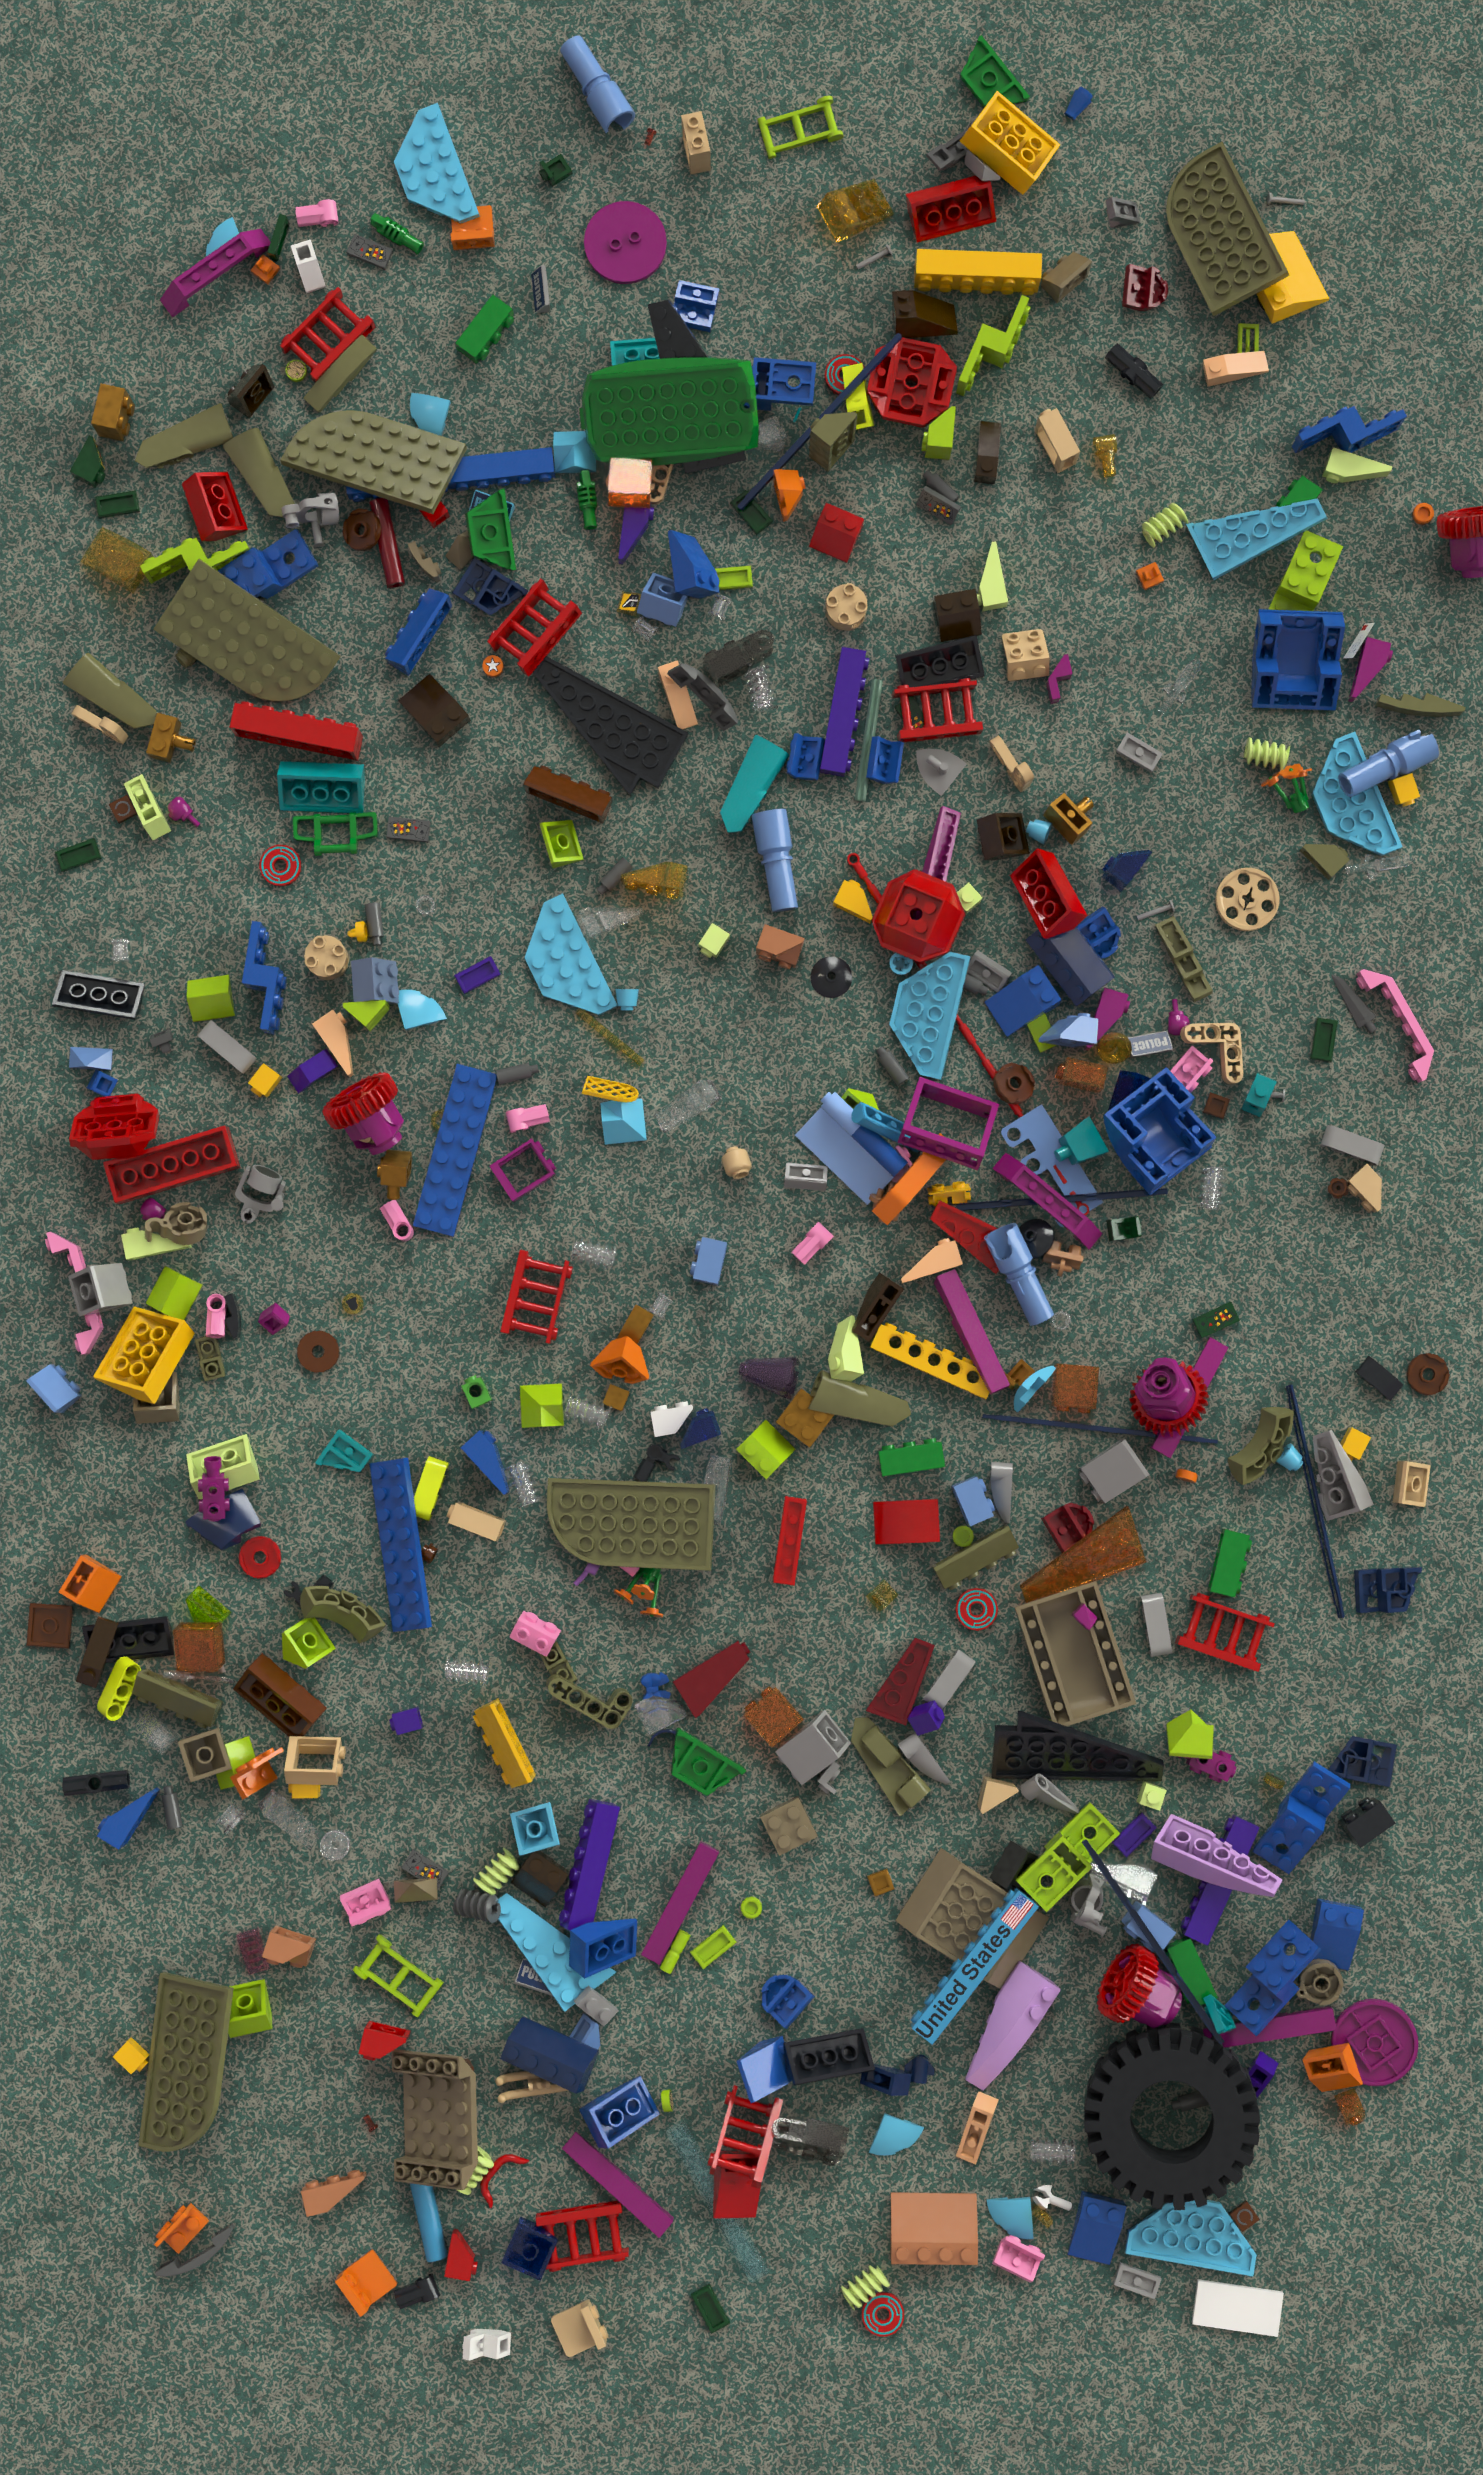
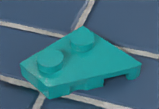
(344, 1453)
(1219, 2014)

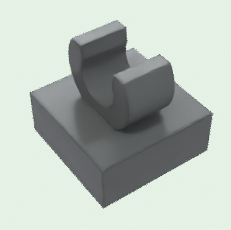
(162, 1039)

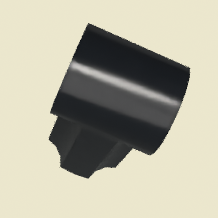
(421, 2290)

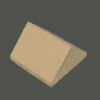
(1411, 1483)
(994, 1792)

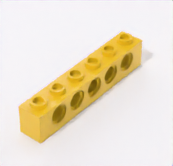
(881, 1344)

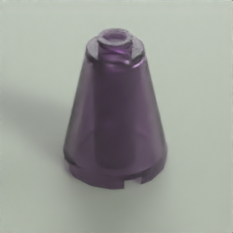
(772, 1374)

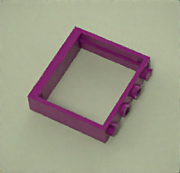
(940, 1145)

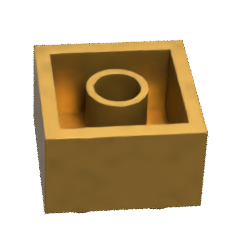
(112, 412)
(802, 1422)

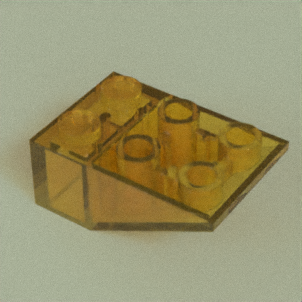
(854, 209)
(662, 877)

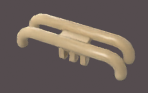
(536, 2085)

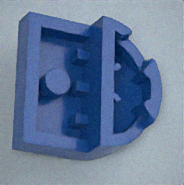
(1101, 932)
(785, 1998)

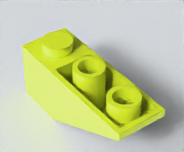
(859, 399)

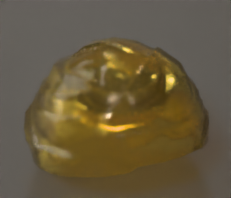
(1114, 1048)

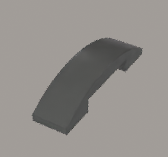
(948, 154)
(707, 692)
(174, 2266)

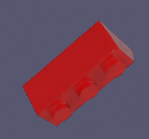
(214, 505)

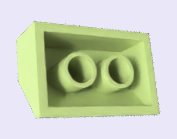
(236, 1461)

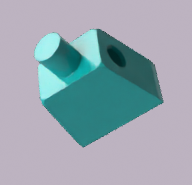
(1258, 1095)
(1081, 1143)

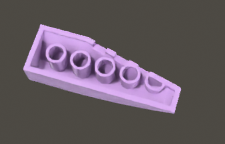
(1204, 1857)
(1014, 2018)

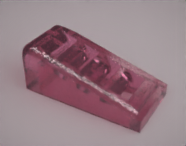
(255, 1932)

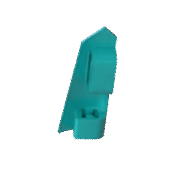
(751, 784)

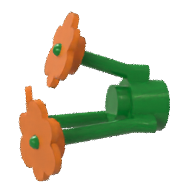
(1298, 800)
(643, 1590)

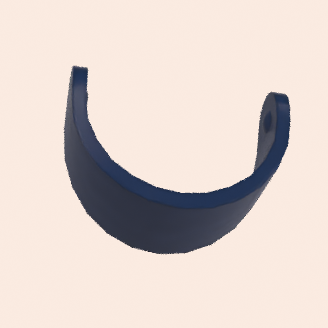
(661, 1731)

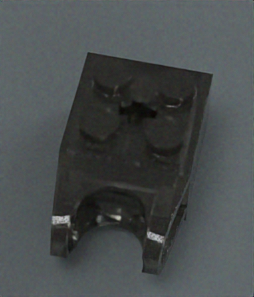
(737, 657)
(811, 2139)

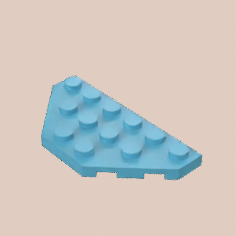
(433, 170)
(1358, 818)
(564, 961)
(928, 1010)
(1193, 2237)

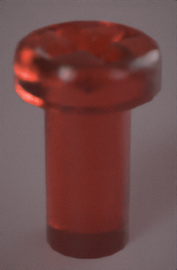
(651, 132)
(370, 2123)

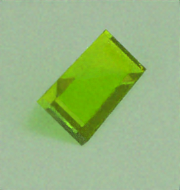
(205, 1607)

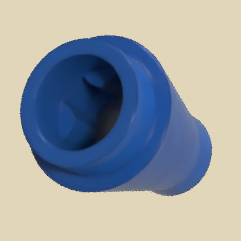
(1079, 101)

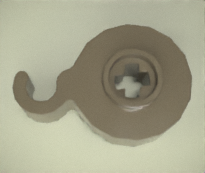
(182, 1224)
(1314, 1991)

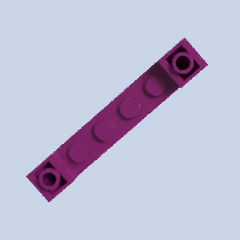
(212, 267)
(1048, 1199)

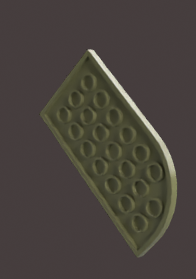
(1221, 231)
(377, 457)
(244, 638)
(634, 1522)
(184, 2062)

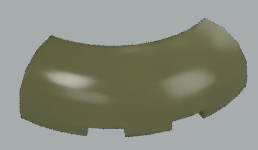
(1264, 1446)
(343, 1609)

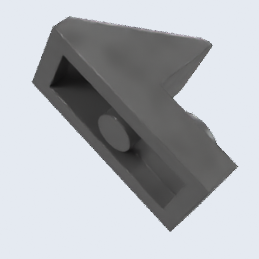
(1121, 212)

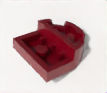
(1143, 288)
(1068, 1524)

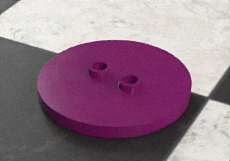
(625, 242)
(1379, 2038)

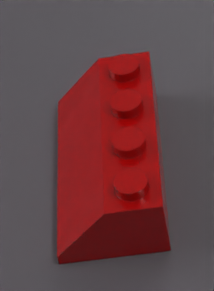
(950, 208)
(1048, 894)

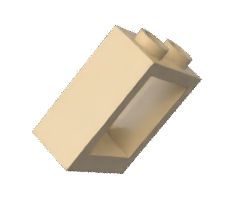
(696, 142)
(1057, 440)
(476, 1521)
(314, 1745)

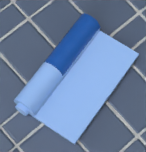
(850, 1150)

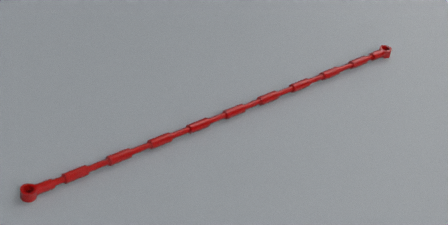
(962, 1027)

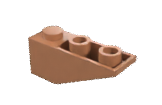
(325, 2195)

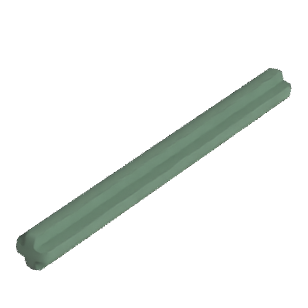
(869, 732)

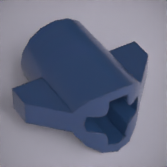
(920, 2069)

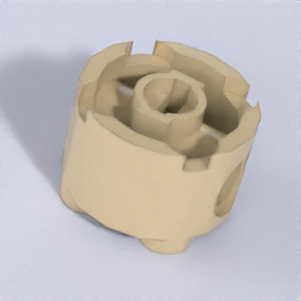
(846, 607)
(326, 957)

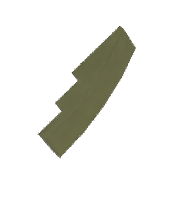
(342, 371)
(1427, 706)
(1184, 959)

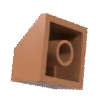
(779, 946)
(288, 1945)

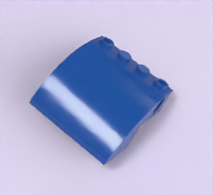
(1297, 659)
(1157, 1131)

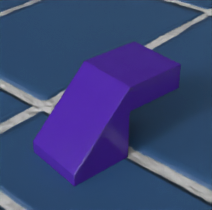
(312, 1070)

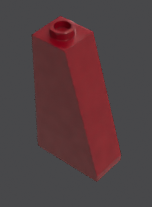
(709, 1678)

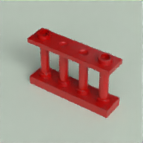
(362, 327)
(551, 636)
(929, 730)
(520, 1282)
(789, 1540)
(1209, 1645)
(760, 2151)
(590, 2214)

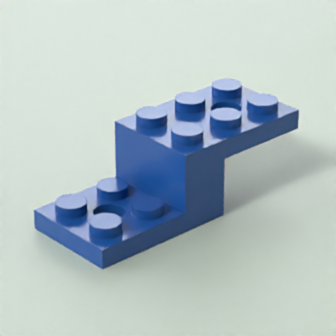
(772, 384)
(1348, 430)
(266, 571)
(264, 978)
(1301, 1817)
(1272, 1977)

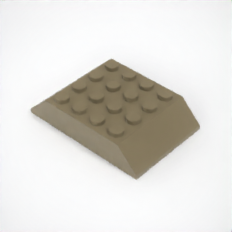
(1074, 1666)

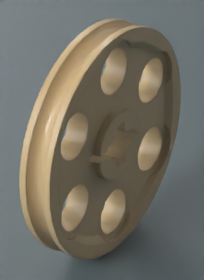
(1238, 903)

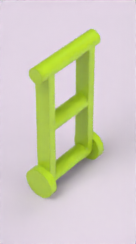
(823, 103)
(364, 1972)

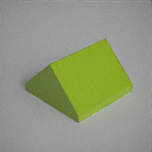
(561, 842)
(210, 998)
(367, 1012)
(173, 1293)
(239, 1753)

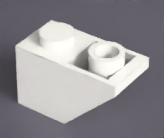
(308, 266)
(670, 1420)

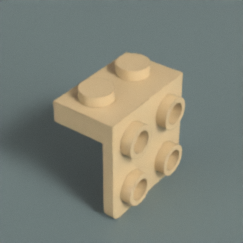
(1026, 654)
(579, 2328)

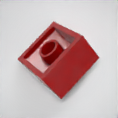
(836, 532)
(381, 2039)

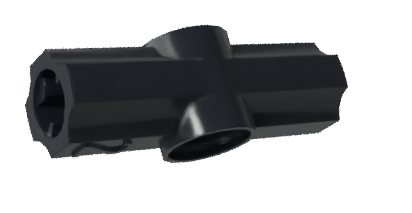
(1134, 370)
(83, 1783)

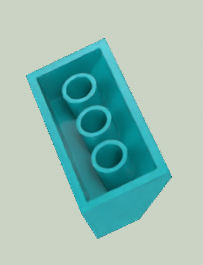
(321, 787)

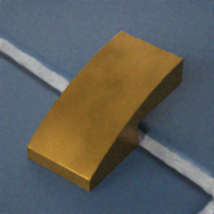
(636, 1324)

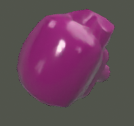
(181, 810)
(1176, 1020)
(151, 1209)

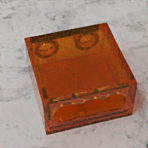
(630, 482)
(1082, 1075)
(1075, 1387)
(199, 1646)
(772, 1715)

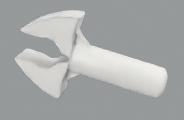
(1043, 2203)

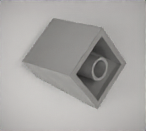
(100, 1289)
(1113, 1471)
(813, 1748)

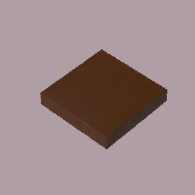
(49, 1625)

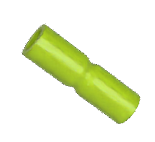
(674, 1953)

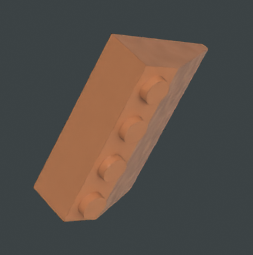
(934, 2228)

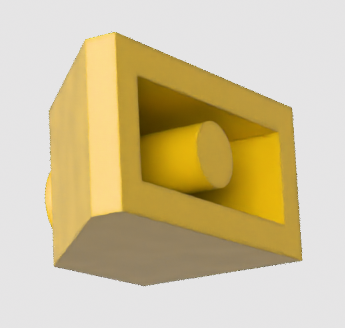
(853, 901)

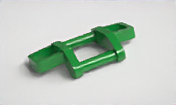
(320, 849)

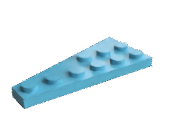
(1244, 536)
(546, 1952)

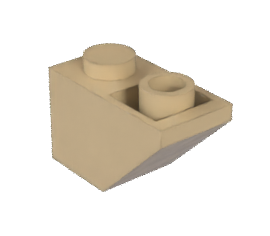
(1367, 1186)

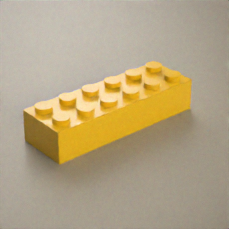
(977, 271)

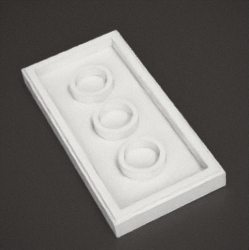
(1237, 2308)

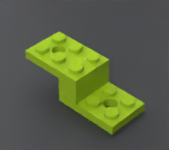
(993, 346)
(187, 555)
(1305, 580)
(1067, 1857)

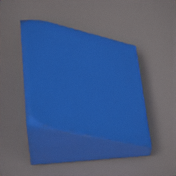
(102, 1083)

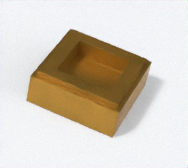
(616, 1397)
(880, 1882)

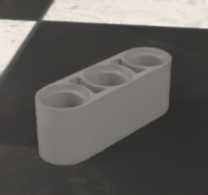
(227, 1046)
(1352, 1144)
(1157, 1625)
(950, 1679)

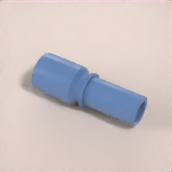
(602, 94)
(1400, 758)
(774, 844)
(1014, 1261)

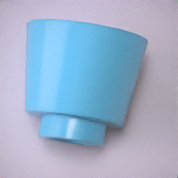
(1039, 830)
(900, 964)
(627, 998)
(1290, 1458)

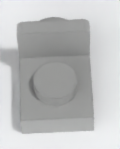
(827, 1774)

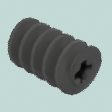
(477, 1905)

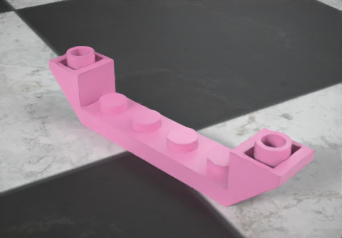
(1369, 980)
(58, 1244)

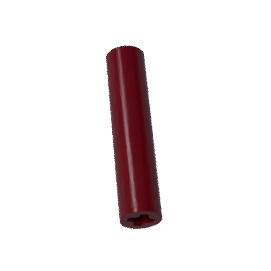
(388, 544)

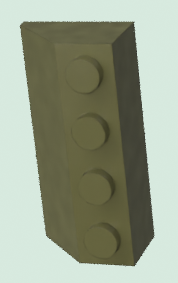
(831, 437)
(975, 1557)
(177, 1698)

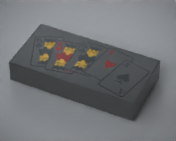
(369, 251)
(938, 505)
(408, 829)
(424, 1868)

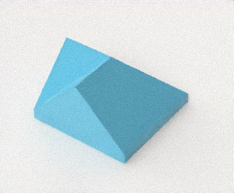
(572, 452)
(623, 1121)
(534, 1829)

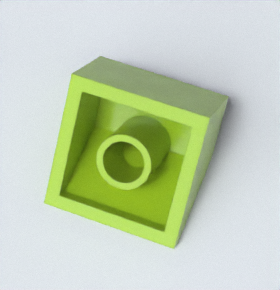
(939, 438)
(765, 1449)
(250, 2009)

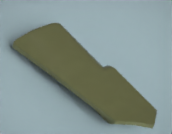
(185, 439)
(259, 470)
(105, 690)
(856, 1401)
(888, 1766)

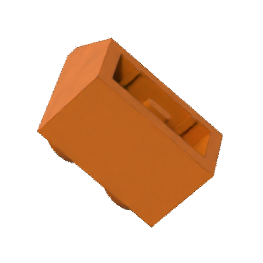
(90, 1583)
(1332, 2067)

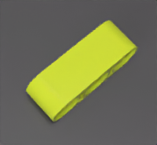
(429, 1486)
(120, 1698)

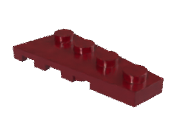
(902, 1685)

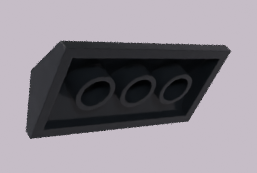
(941, 663)
(99, 995)
(139, 1639)
(828, 2056)

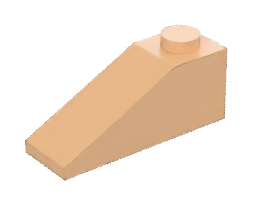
(1234, 367)
(678, 698)
(335, 1035)
(937, 1260)
(977, 2127)

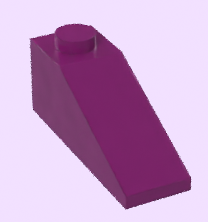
(1371, 660)
(1109, 1009)

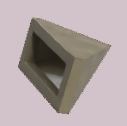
(460, 551)
(415, 1890)

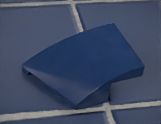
(495, 589)
(229, 1530)
(1392, 1585)
(1356, 1762)

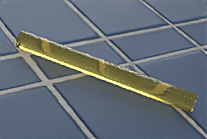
(609, 1036)

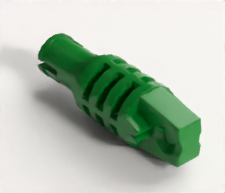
(396, 233)
(587, 499)

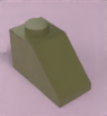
(1325, 858)

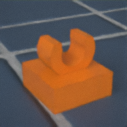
(265, 269)
(1149, 576)

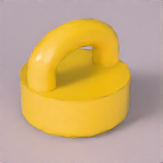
(360, 931)

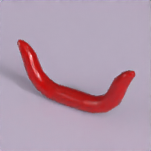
(492, 2171)

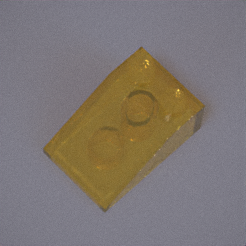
(117, 559)

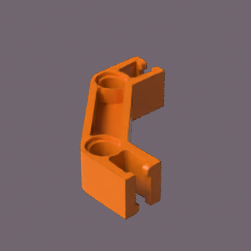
(907, 1186)

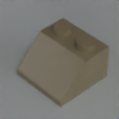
(1066, 275)
(166, 1407)
(204, 1754)

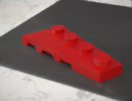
(966, 1231)

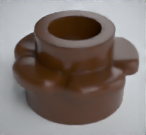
(1343, 1188)
(428, 1553)

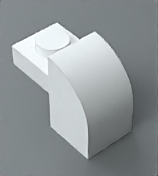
(486, 2343)

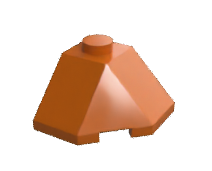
(788, 490)
(622, 1359)

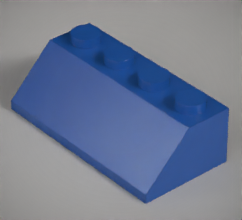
(419, 630)

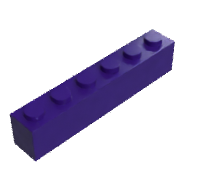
(843, 711)
(589, 1864)
(1212, 1899)

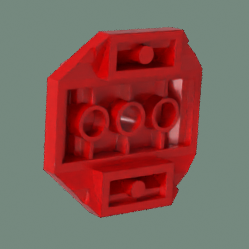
(926, 366)
(933, 932)
(114, 1127)

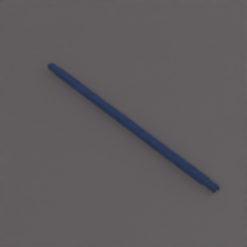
(830, 410)
(1070, 1198)
(1091, 1427)
(1325, 1537)
(1152, 1941)

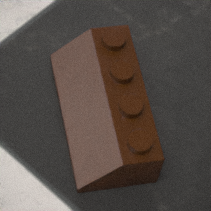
(568, 794)
(279, 1697)

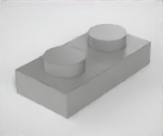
(1139, 752)
(596, 2005)
(1137, 2280)

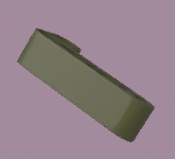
(586, 1698)

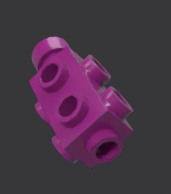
(215, 1497)
(1212, 1765)

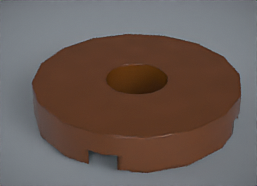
(371, 532)
(1004, 1089)
(330, 1355)
(1416, 1379)

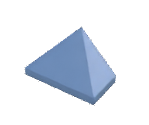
(90, 1058)
(587, 2032)

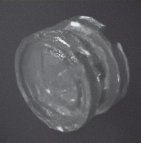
(231, 1818)
(335, 1844)

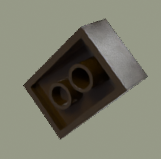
(922, 315)
(251, 390)
(434, 710)

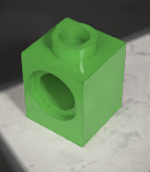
(480, 1400)

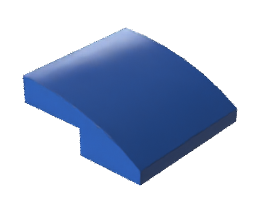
(696, 304)

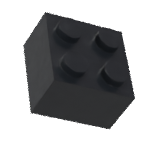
(1366, 1821)

